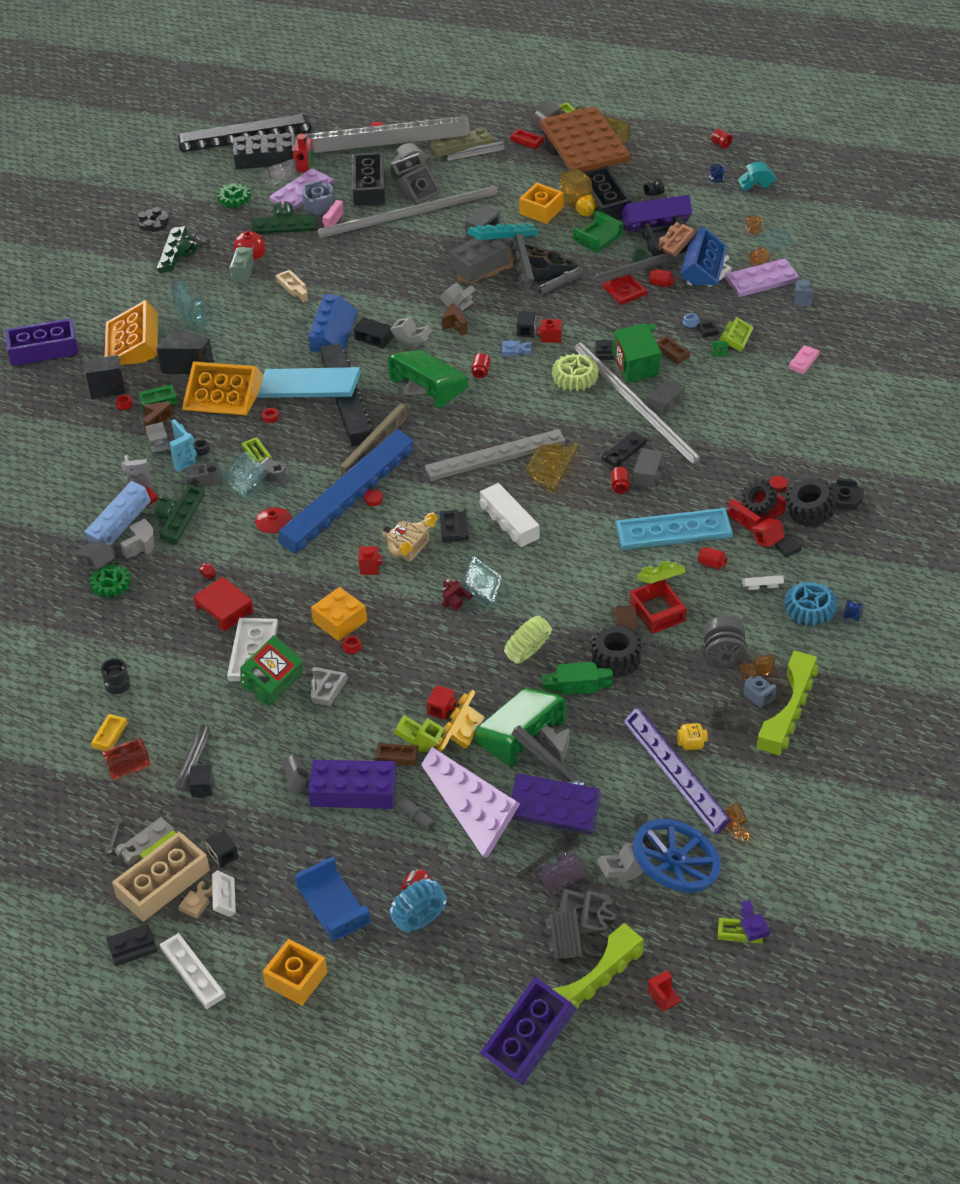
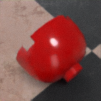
(251, 240)

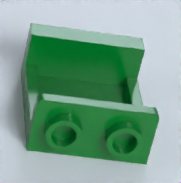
(598, 233)

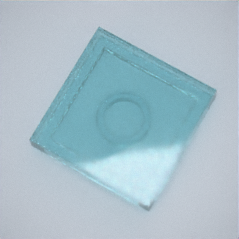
(245, 474)
(481, 581)

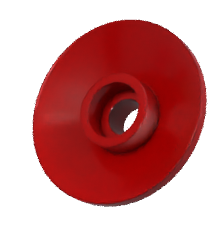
(272, 519)

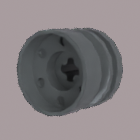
(725, 642)

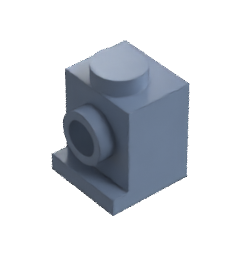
(803, 293)
(759, 691)

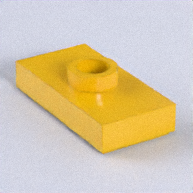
(109, 732)

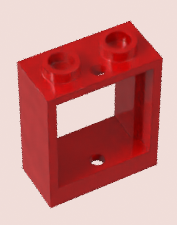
(665, 619)

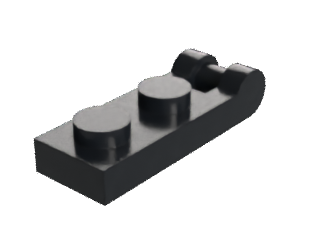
(624, 449)

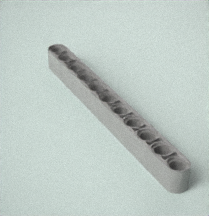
(390, 134)

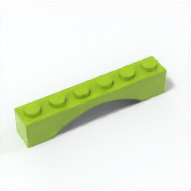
(775, 731)
(621, 949)

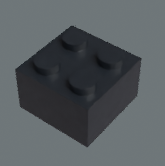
(104, 376)

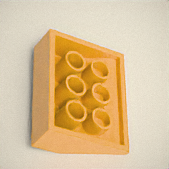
(133, 334)
(222, 388)

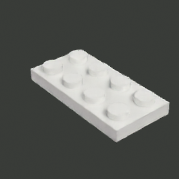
(249, 638)

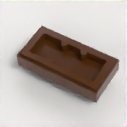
(673, 350)
(401, 754)

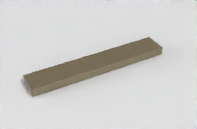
(384, 430)

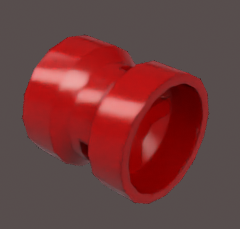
(721, 138)

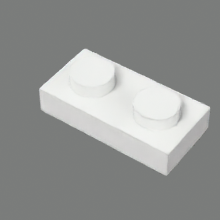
(770, 581)
(223, 893)

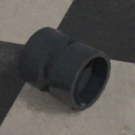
(115, 676)

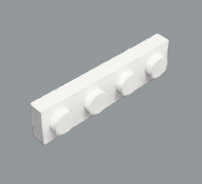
(192, 971)

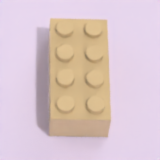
(161, 876)

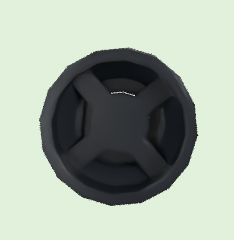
(654, 188)

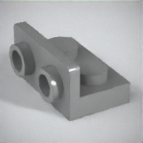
(137, 472)

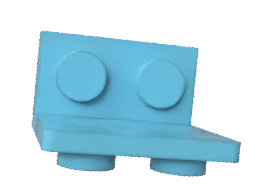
(182, 447)

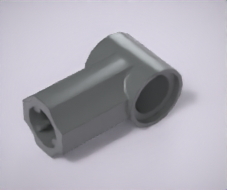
(296, 775)

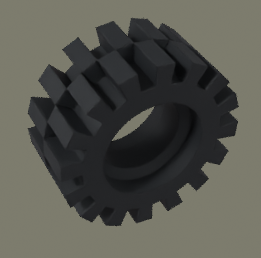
(753, 490)

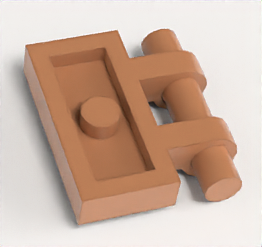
(676, 239)

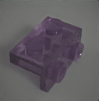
(563, 873)

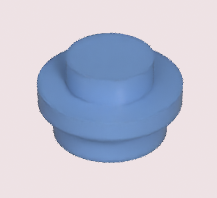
(691, 320)

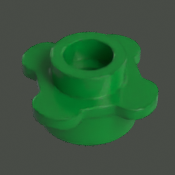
(720, 344)

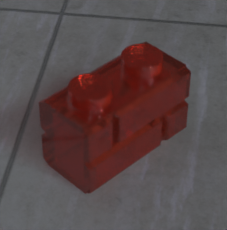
(126, 758)

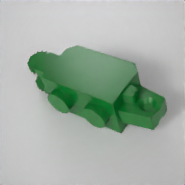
(577, 678)

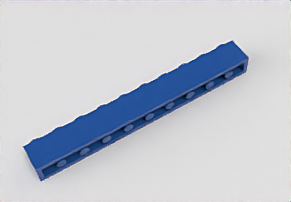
(345, 491)

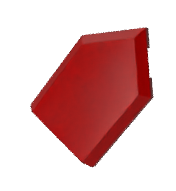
(624, 289)

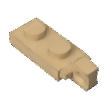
(293, 285)

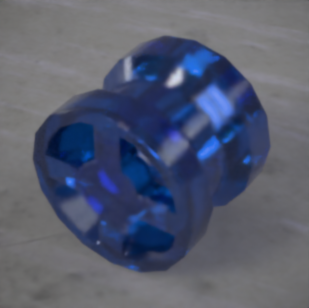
(717, 173)
(853, 610)

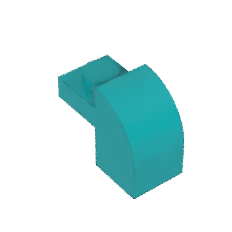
(759, 173)

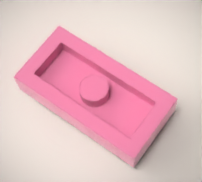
(333, 214)
(804, 359)

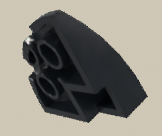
(547, 265)

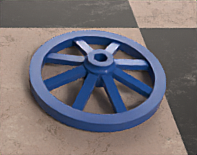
(674, 858)

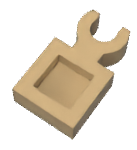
(196, 902)

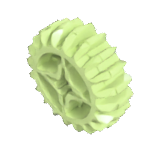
(575, 372)
(527, 639)

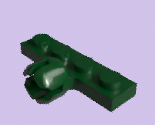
(284, 221)
(177, 245)
(178, 512)

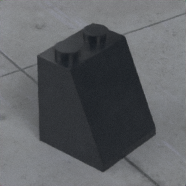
(181, 349)

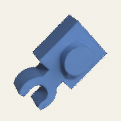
(513, 348)

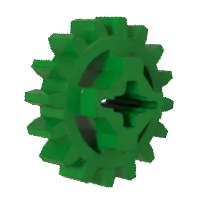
(234, 195)
(110, 581)

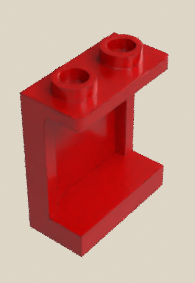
(749, 519)
(224, 603)

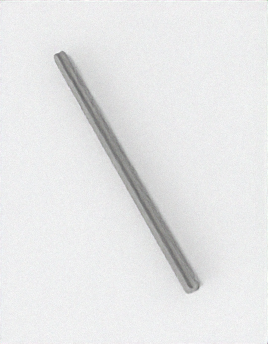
(406, 212)
(640, 406)

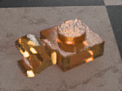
(761, 666)
(738, 818)

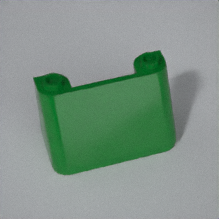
(434, 375)
(528, 709)

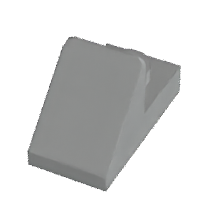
(556, 743)

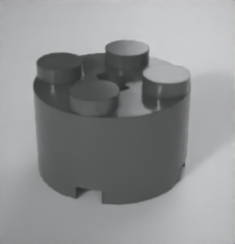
(545, 109)

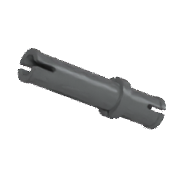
(564, 279)

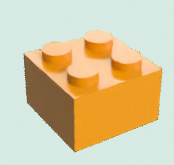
(541, 203)
(339, 614)
(295, 972)

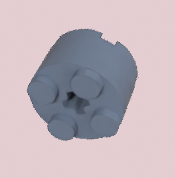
(317, 198)

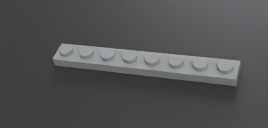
(492, 455)

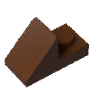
(455, 319)
(157, 413)

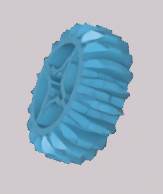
(806, 600)
(418, 905)

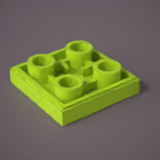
(663, 571)

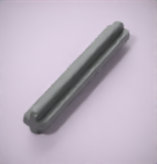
(482, 149)
(543, 755)
(192, 757)

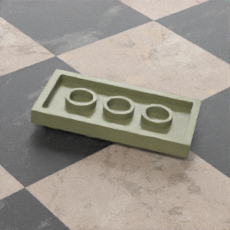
(456, 144)

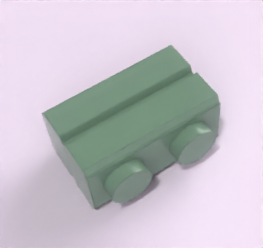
(241, 265)

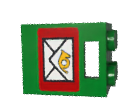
(636, 352)
(275, 662)

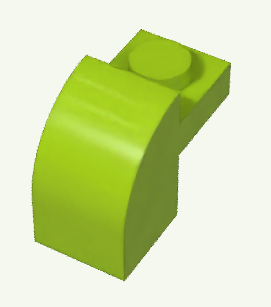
(422, 735)

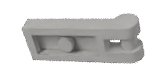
(143, 841)

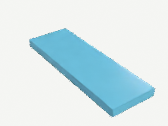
(309, 382)
(674, 529)

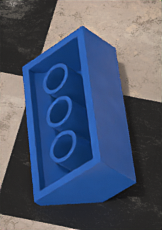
(704, 259)
(332, 323)

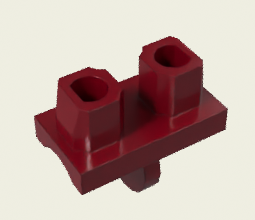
(452, 592)

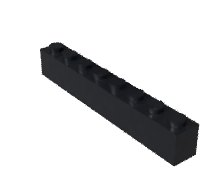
(350, 408)

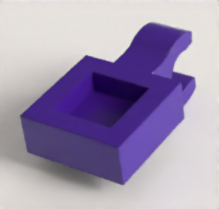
(753, 925)

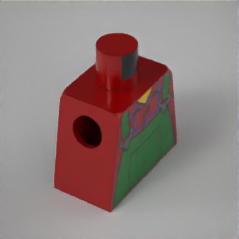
(303, 148)

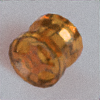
(753, 224)
(759, 256)

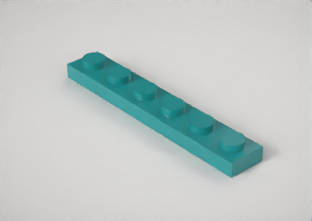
(502, 231)

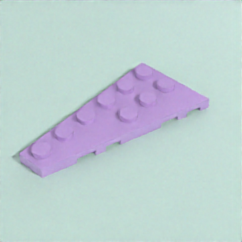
(476, 804)

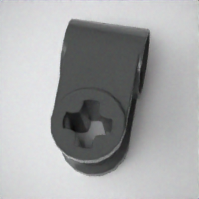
(276, 473)
(205, 474)

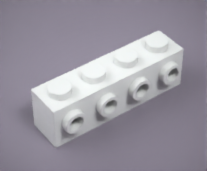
(509, 515)

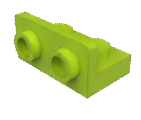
(736, 333)

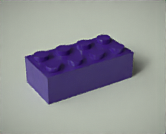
(656, 212)
(41, 341)
(352, 784)
(556, 803)
(528, 1030)

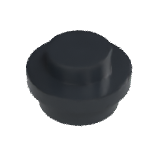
(201, 447)

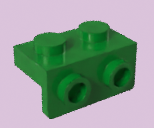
(158, 395)

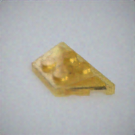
(551, 463)

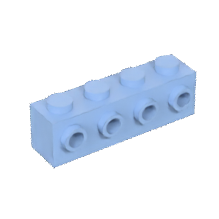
(118, 514)

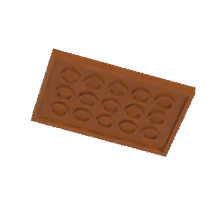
(584, 139)

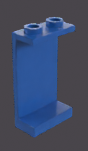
(331, 900)

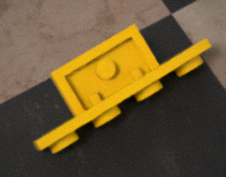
(462, 725)

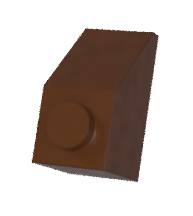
(624, 616)

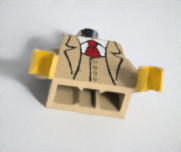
(408, 538)

